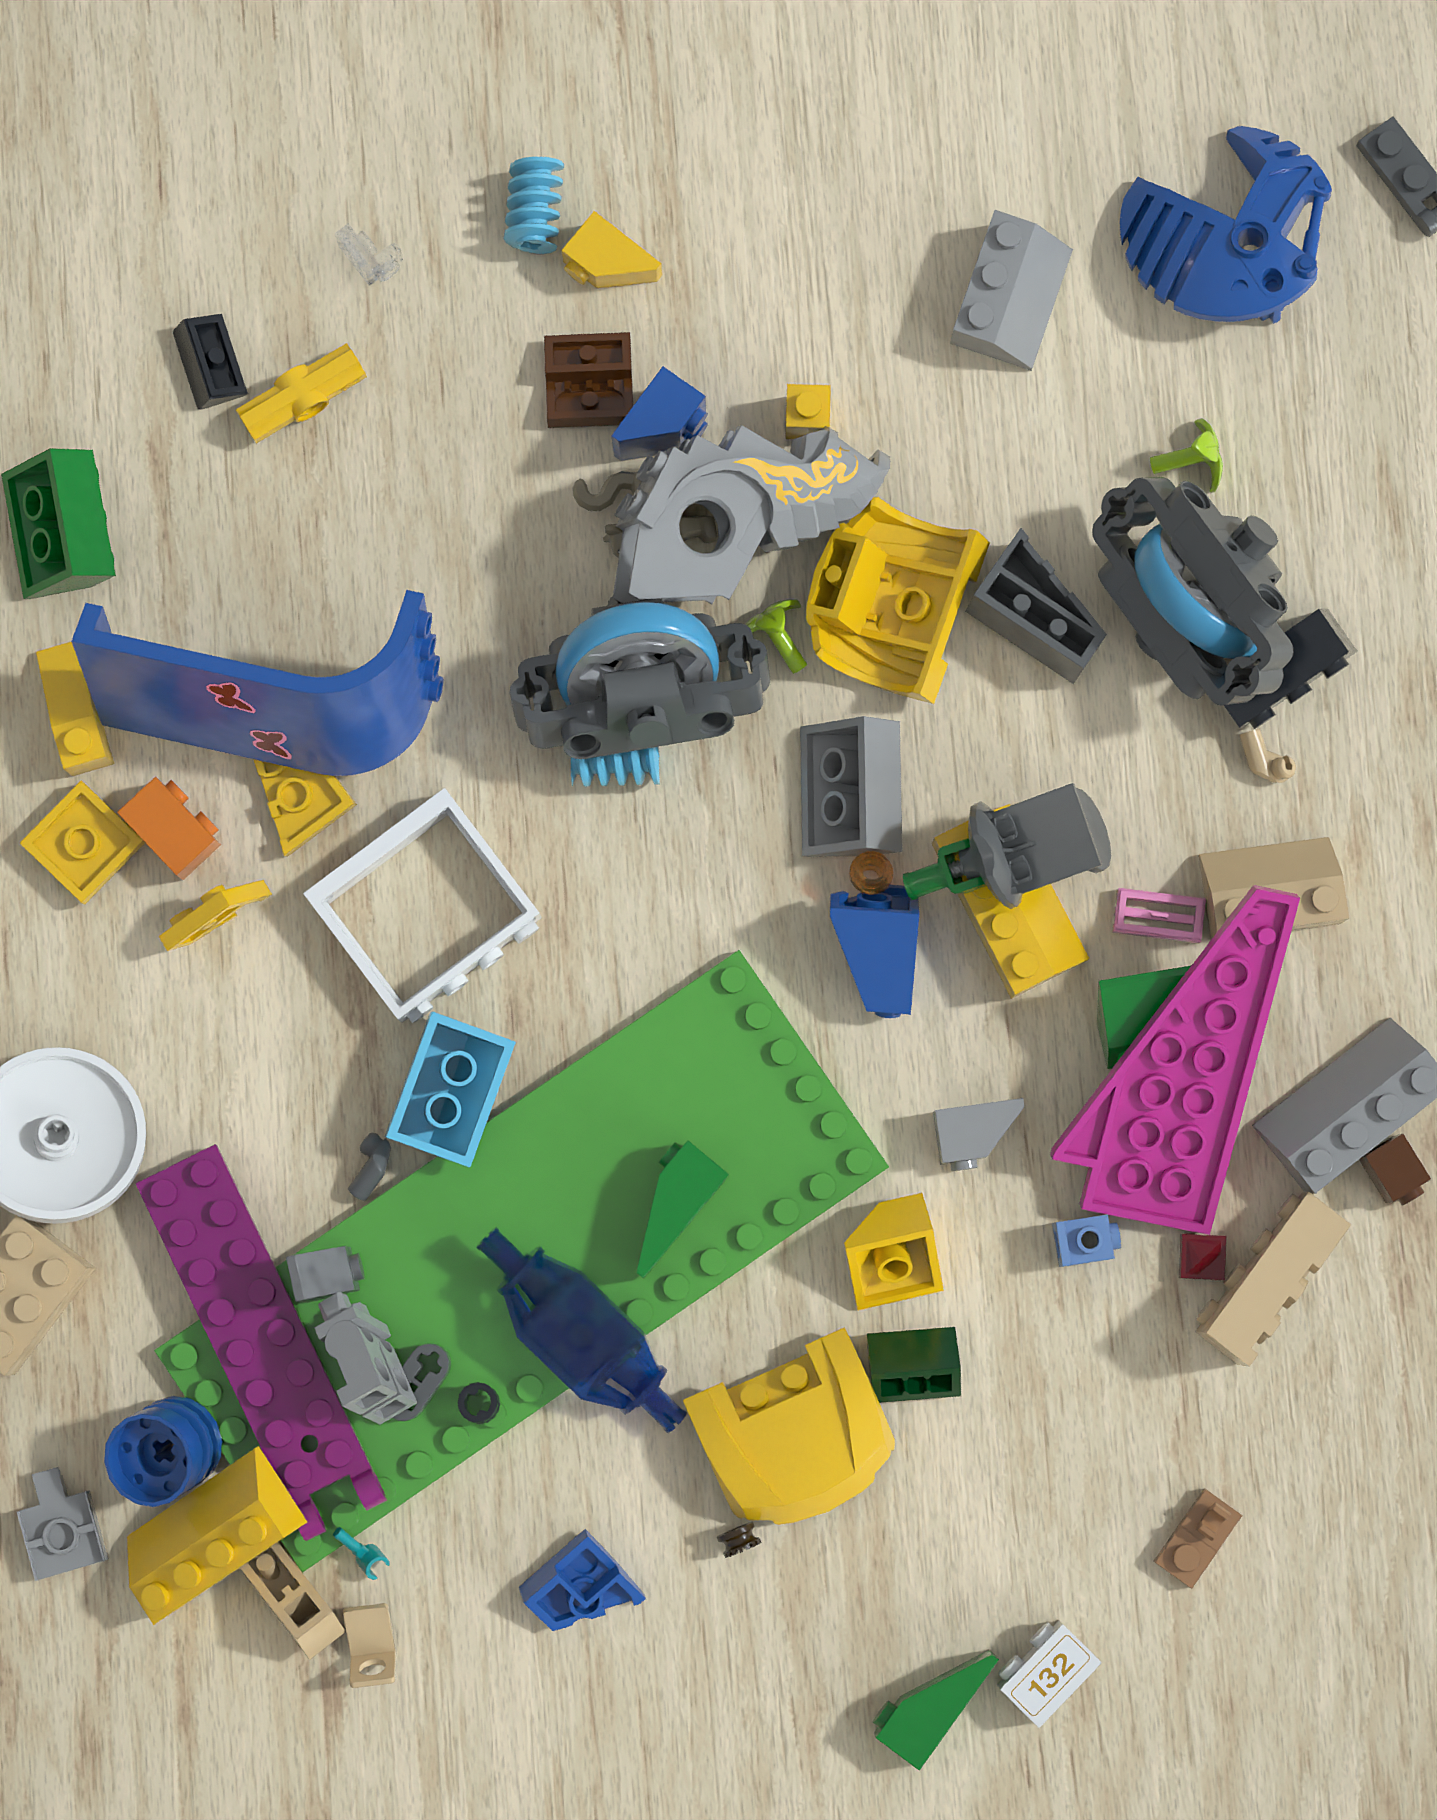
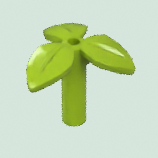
(1203, 449)
(773, 623)

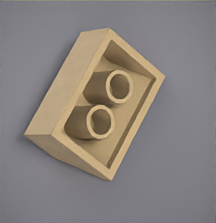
(1293, 867)

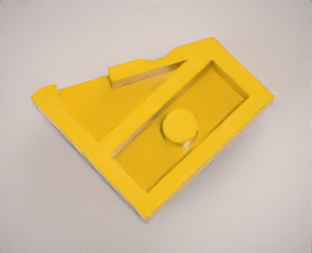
(217, 909)

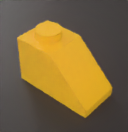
(607, 256)

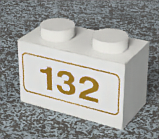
(1047, 1672)

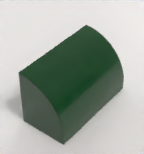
(914, 1364)

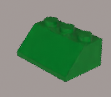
(58, 523)
(1128, 1005)

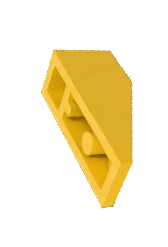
(72, 712)

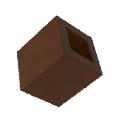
(1395, 1170)

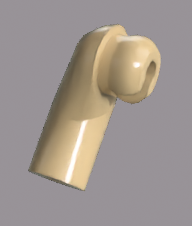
(1264, 762)

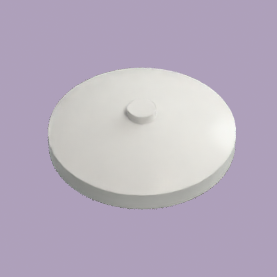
(66, 1135)

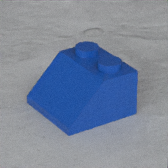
(660, 418)

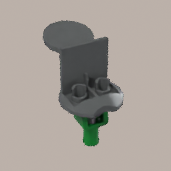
(1020, 848)

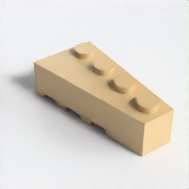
(1271, 1277)

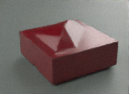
(1202, 1257)

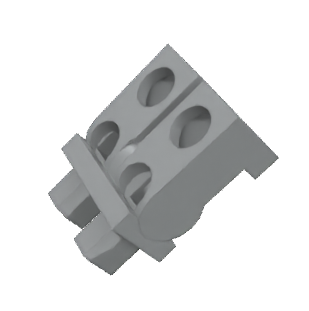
(367, 1361)

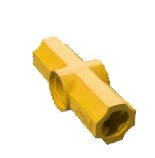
(301, 393)

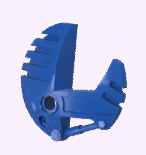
(1198, 252)

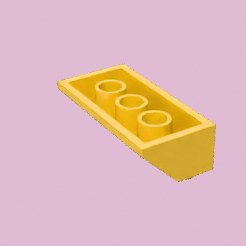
(1025, 941)
(209, 1535)

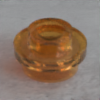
(871, 861)

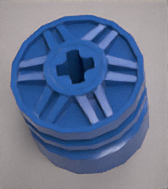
(142, 1455)

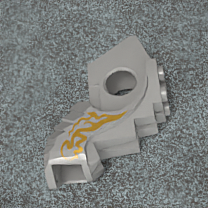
(756, 498)

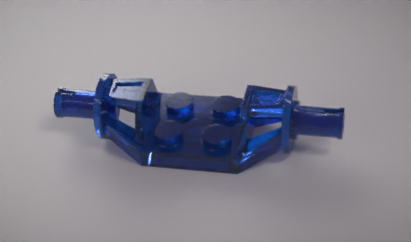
(580, 1332)

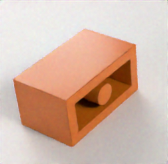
(169, 827)

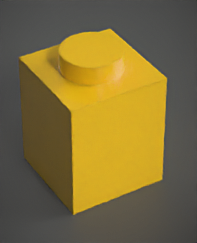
(806, 409)

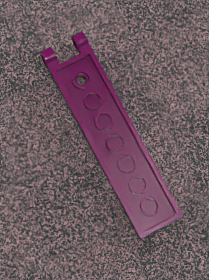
(257, 1332)

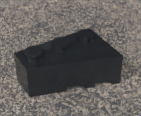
(1317, 650)

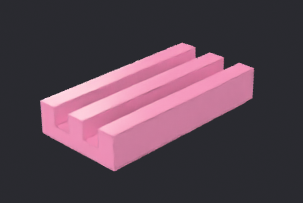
(1122, 911)

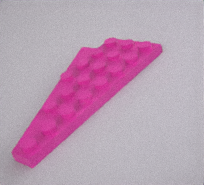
(1175, 1099)

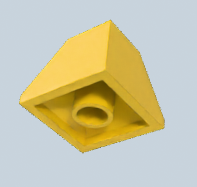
(894, 1254)

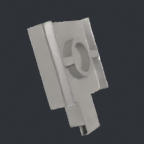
(62, 1529)

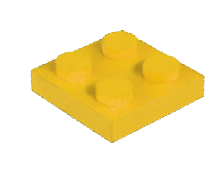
(82, 842)

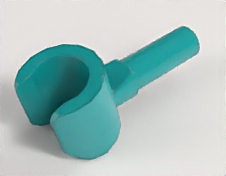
(365, 1555)

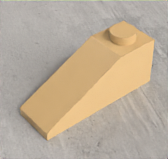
(293, 1600)

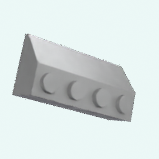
(1350, 1106)

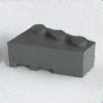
(1036, 611)

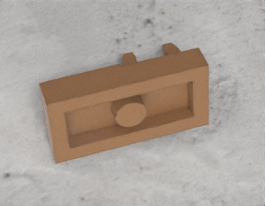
(1197, 1538)

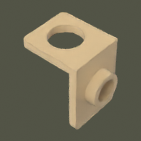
(370, 1644)

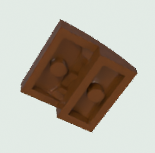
(588, 379)

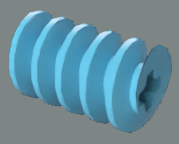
(531, 204)
(621, 764)

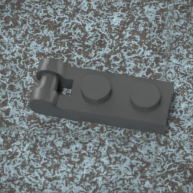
(1403, 171)

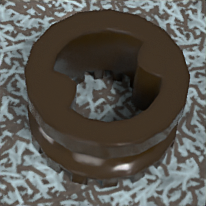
(738, 1538)

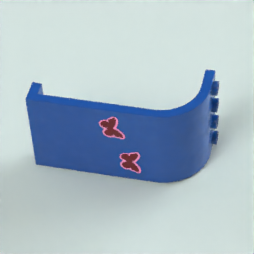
(264, 713)

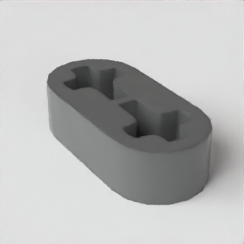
(431, 1382)

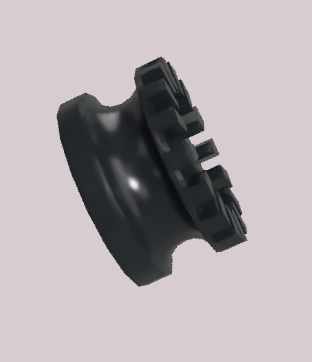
(482, 1416)

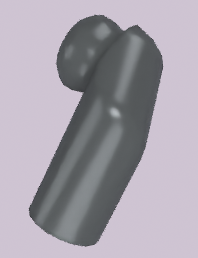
(374, 1168)

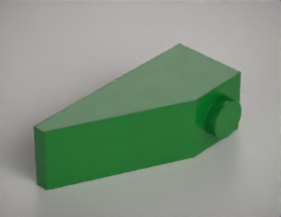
(680, 1194)
(926, 1713)

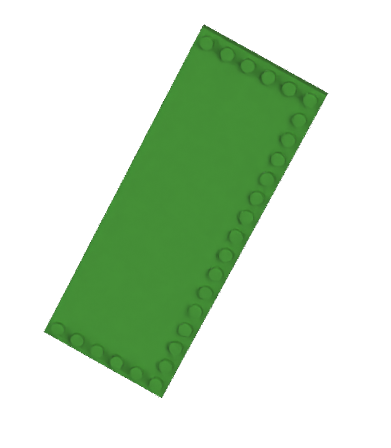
(579, 1179)

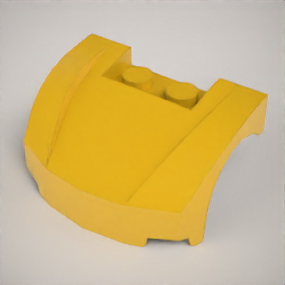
(891, 598)
(795, 1434)

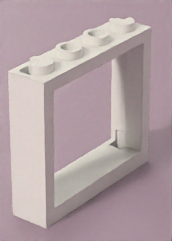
(382, 850)

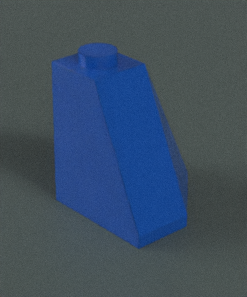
(880, 946)

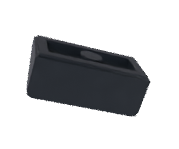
(209, 360)

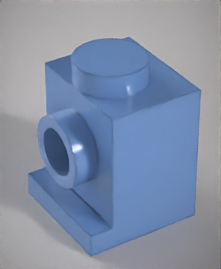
(1069, 1245)

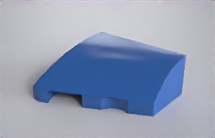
(578, 1584)

